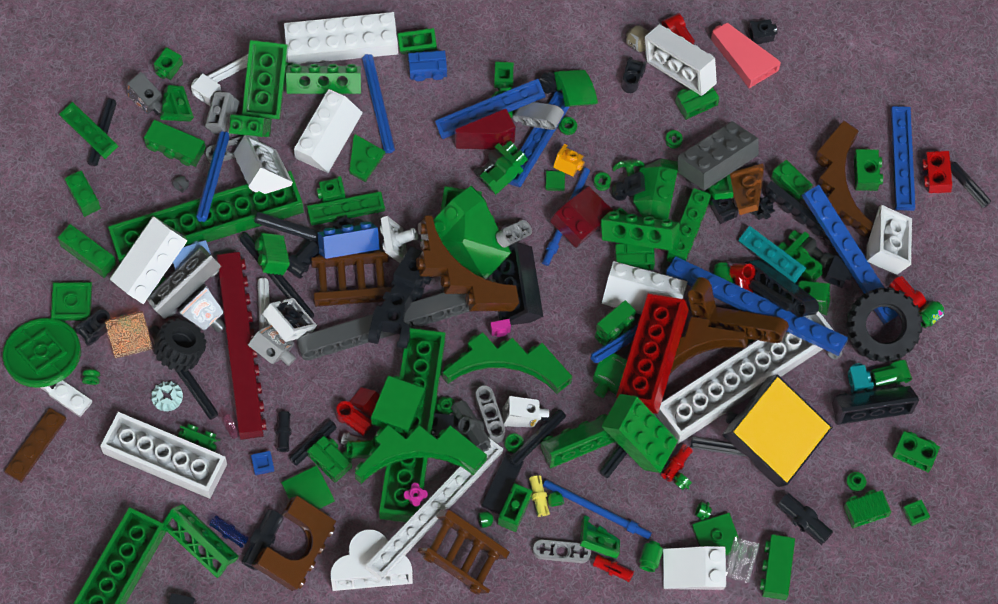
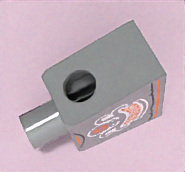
(272, 346)

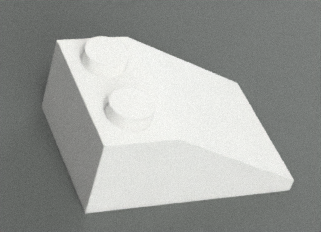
(890, 241)
(694, 568)

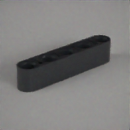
(803, 302)

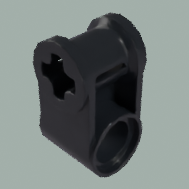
(633, 72)
(93, 327)

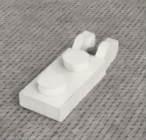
(69, 397)

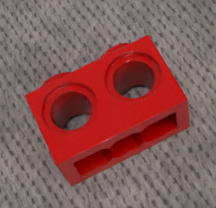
(940, 172)

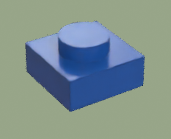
(262, 463)

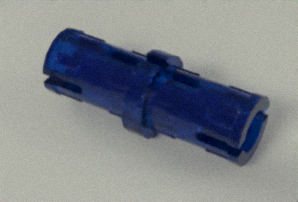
(228, 531)

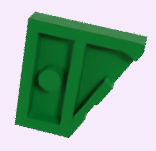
(175, 105)
(364, 158)
(598, 539)

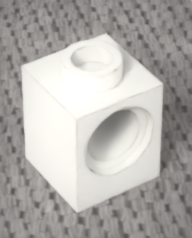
(204, 88)

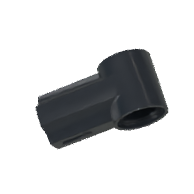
(301, 261)

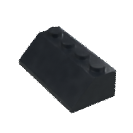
(520, 271)
(874, 404)

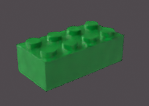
(265, 79)
(639, 433)

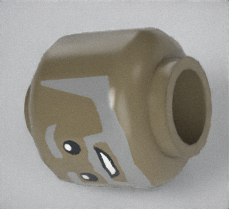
(636, 38)

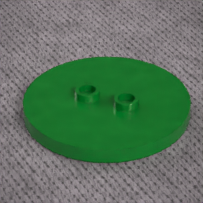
(42, 352)

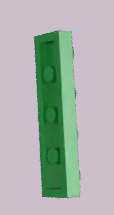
(88, 130)
(351, 207)

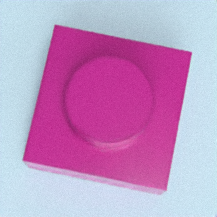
(500, 328)

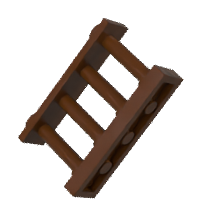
(343, 295)
(479, 542)

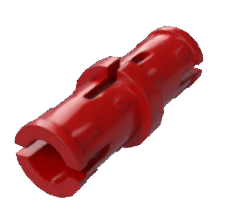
(676, 463)
(623, 572)

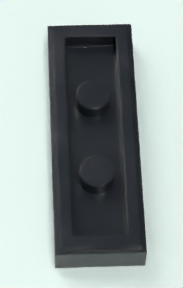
(501, 485)

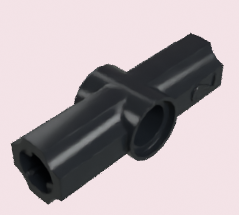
(805, 518)
(263, 537)

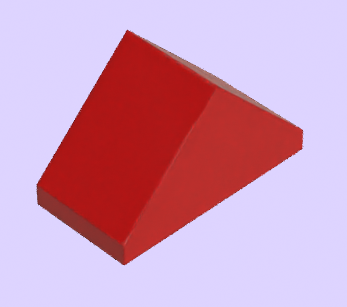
(365, 400)

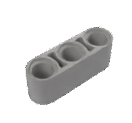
(539, 115)
(490, 405)

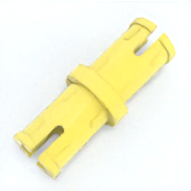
(539, 496)

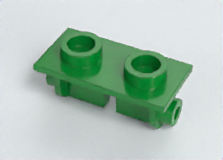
(206, 440)

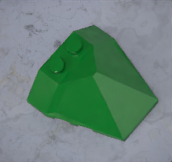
(470, 233)

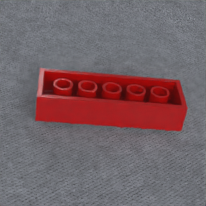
(654, 350)

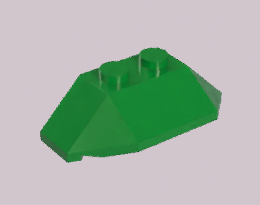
(659, 189)

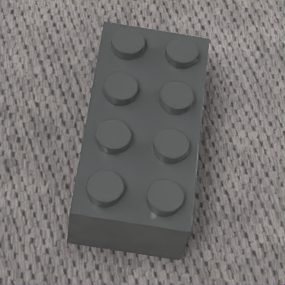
(718, 155)

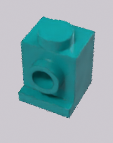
(859, 378)

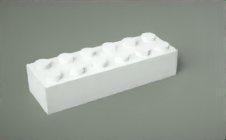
(341, 38)
(164, 455)

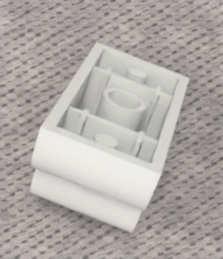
(350, 570)

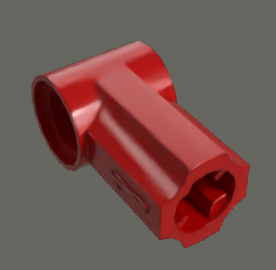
(677, 25)
(742, 274)
(901, 284)
(354, 419)

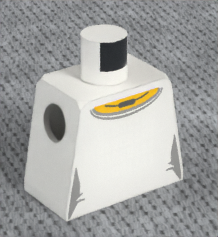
(523, 412)

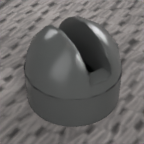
(180, 181)

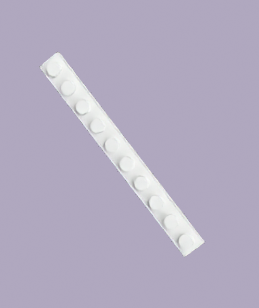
(426, 517)

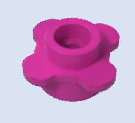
(415, 500)

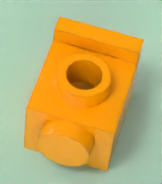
(568, 161)

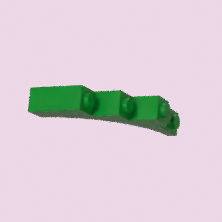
(510, 355)
(420, 444)

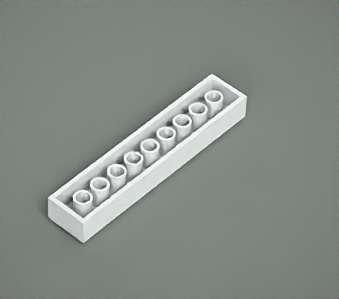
(733, 382)

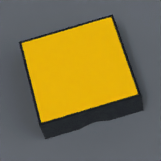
(777, 430)

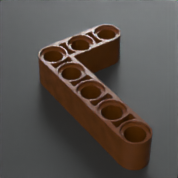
(754, 325)

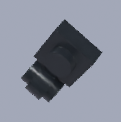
(633, 185)

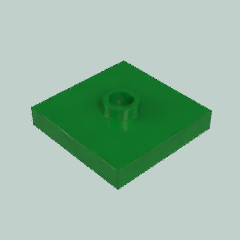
(71, 301)
(716, 532)

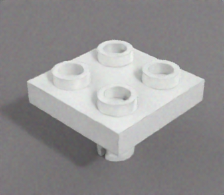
(395, 238)

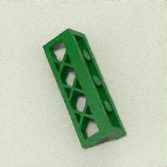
(200, 535)

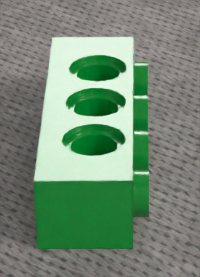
(315, 85)
(690, 224)
(648, 237)

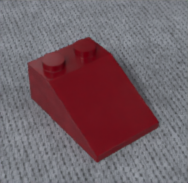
(486, 132)
(581, 216)

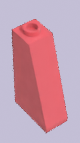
(744, 55)

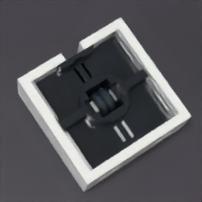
(289, 319)

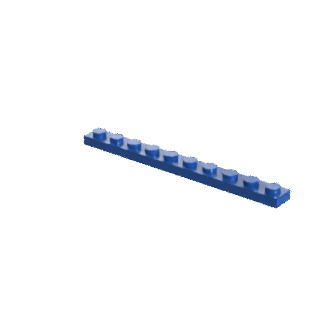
(753, 303)

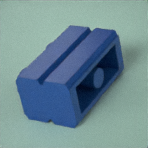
(427, 65)

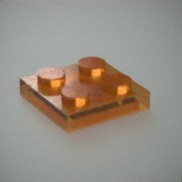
(128, 334)

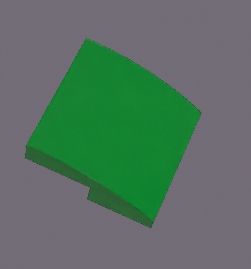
(576, 88)
(310, 487)

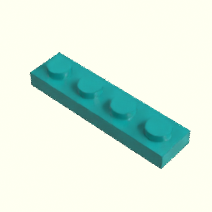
(772, 254)

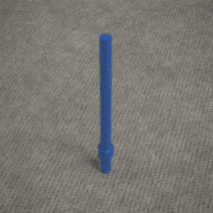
(553, 246)
(631, 527)

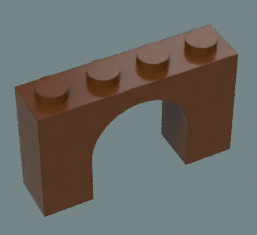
(316, 527)

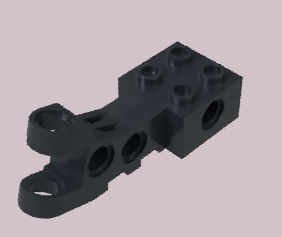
(407, 288)

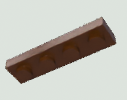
(35, 445)

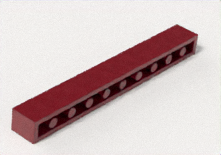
(241, 354)

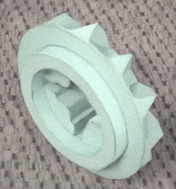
(167, 404)

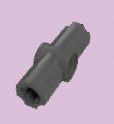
(470, 425)

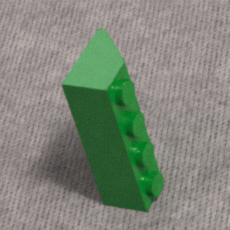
(575, 442)

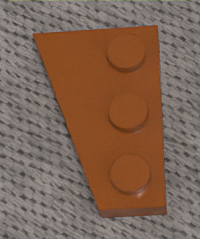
(747, 188)

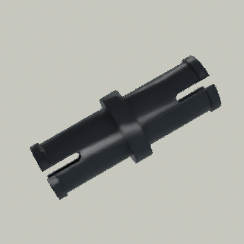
(283, 431)

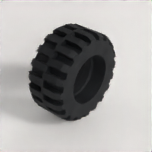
(909, 318)

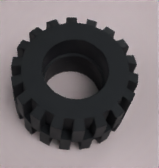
(174, 355)

